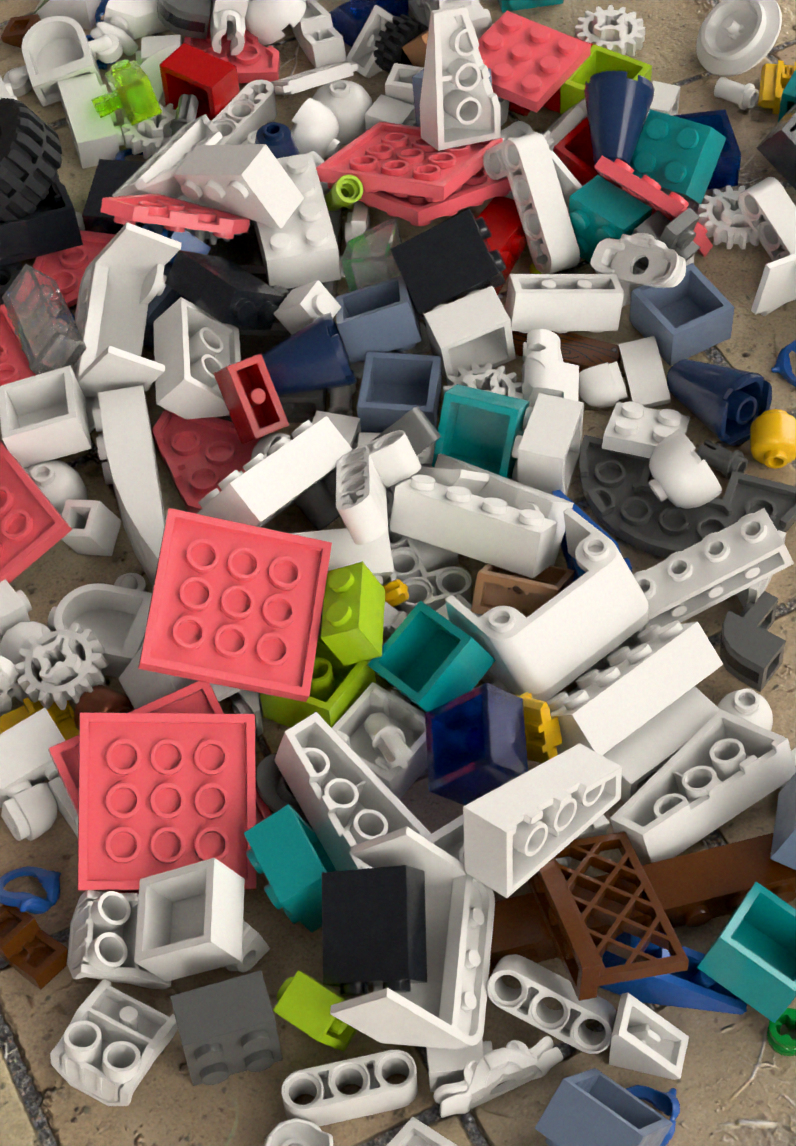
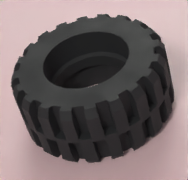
(27, 159)

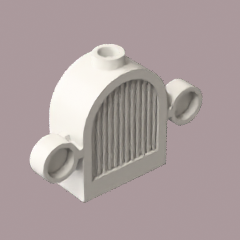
(59, 51)
(113, 614)

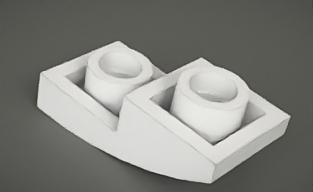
(645, 372)

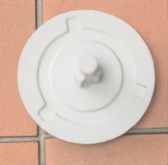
(738, 35)

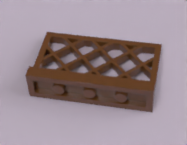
(568, 926)

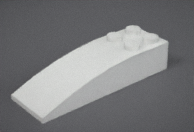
(132, 470)

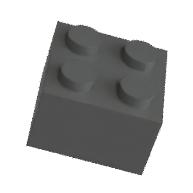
(227, 1028)

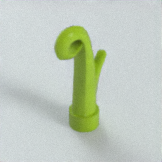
(344, 193)

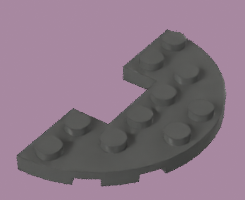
(625, 504)

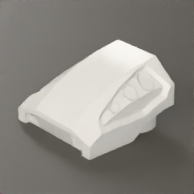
(105, 939)
(111, 1045)

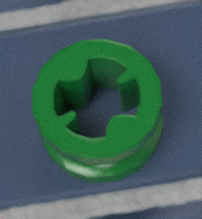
(783, 1044)

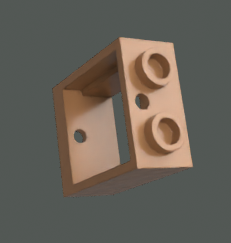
(526, 594)

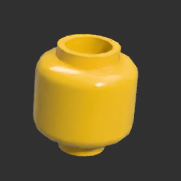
(773, 438)

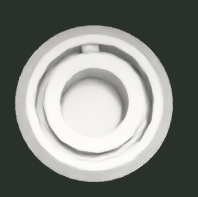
(748, 706)

